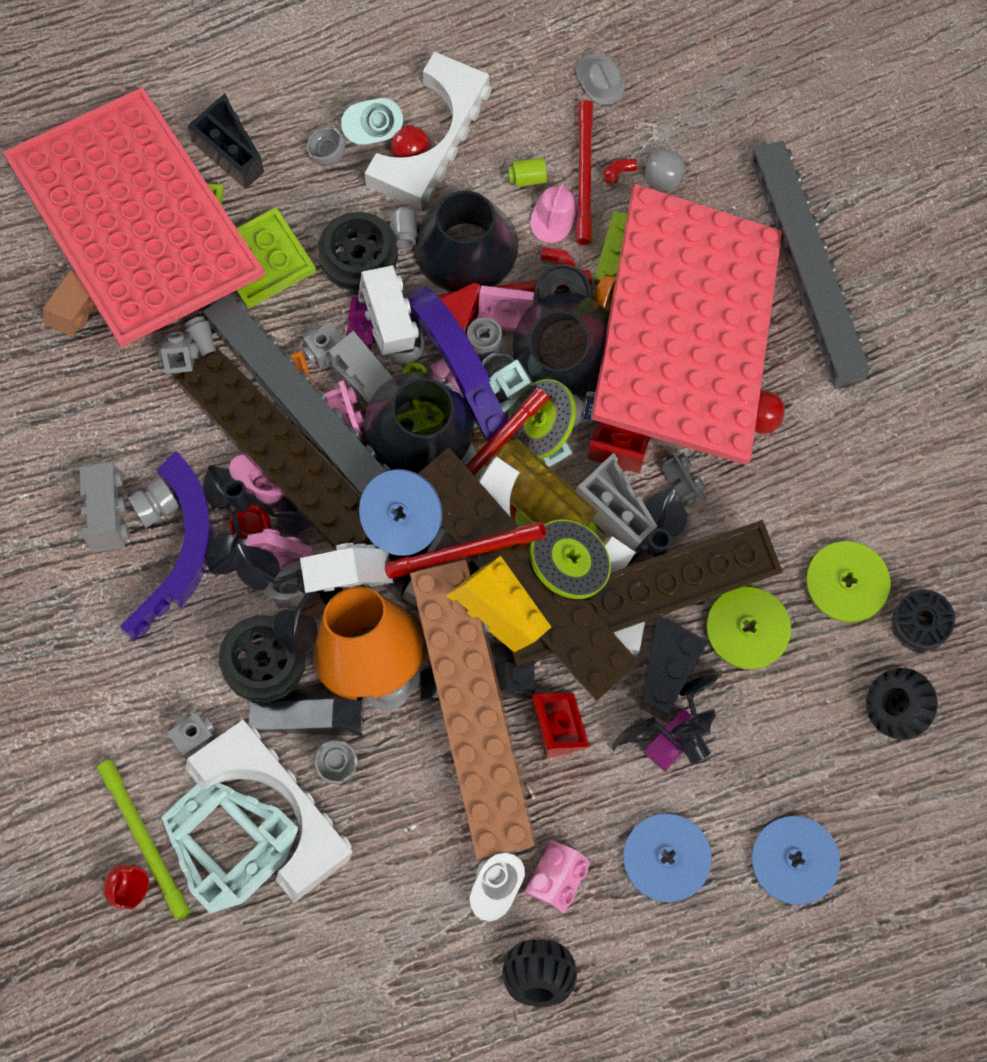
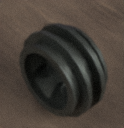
(339, 234)
(255, 689)

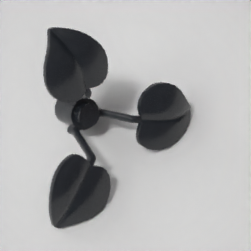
(223, 491)
(670, 521)
(292, 630)
(690, 732)

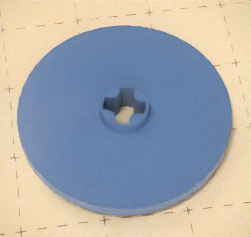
(419, 504)
(816, 851)
(666, 881)

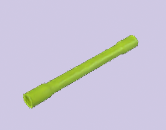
(171, 894)

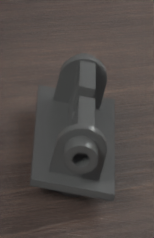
(690, 486)

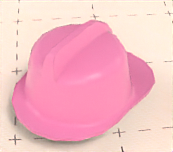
(554, 214)
(254, 480)

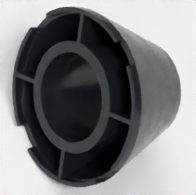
(459, 263)
(554, 308)
(408, 450)

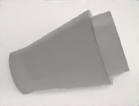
(202, 334)

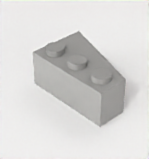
(103, 507)

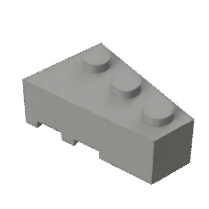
(360, 369)
(618, 507)

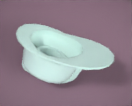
(372, 121)

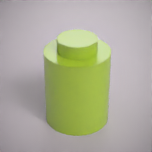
(528, 172)

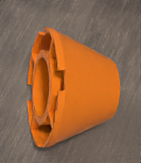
(368, 663)

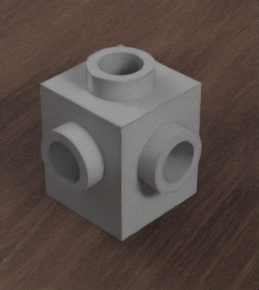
(318, 344)
(178, 352)
(185, 729)

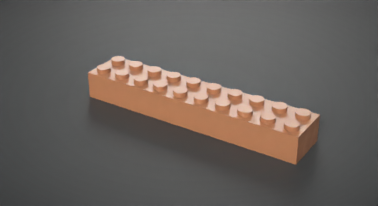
(473, 714)

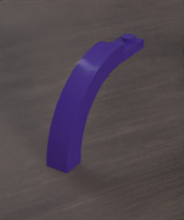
(459, 355)
(191, 562)

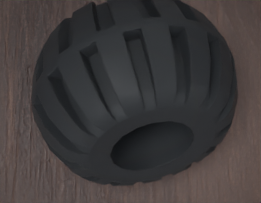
(893, 687)
(539, 973)

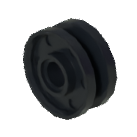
(561, 274)
(911, 632)

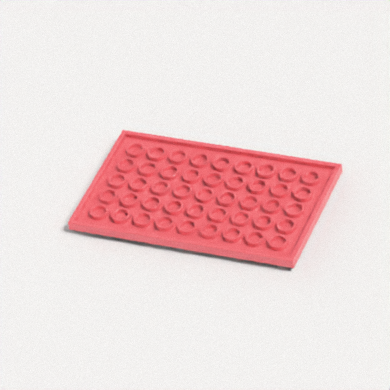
(133, 216)
(688, 325)

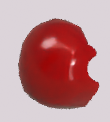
(409, 142)
(769, 412)
(251, 521)
(125, 886)

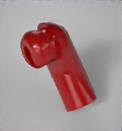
(616, 167)
(558, 256)

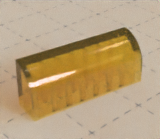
(540, 491)

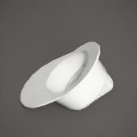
(496, 885)

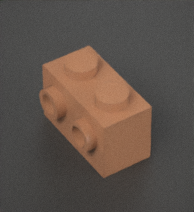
(68, 306)

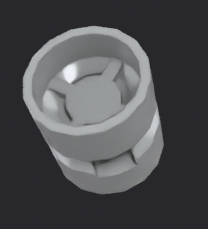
(485, 336)
(153, 502)

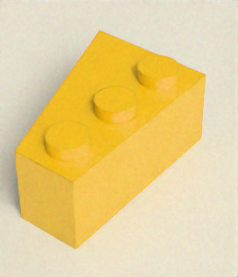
(502, 604)

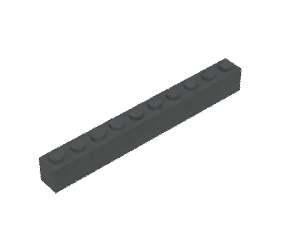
(810, 265)
(293, 392)

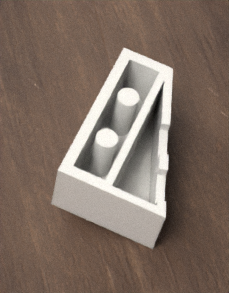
(387, 310)
(345, 568)

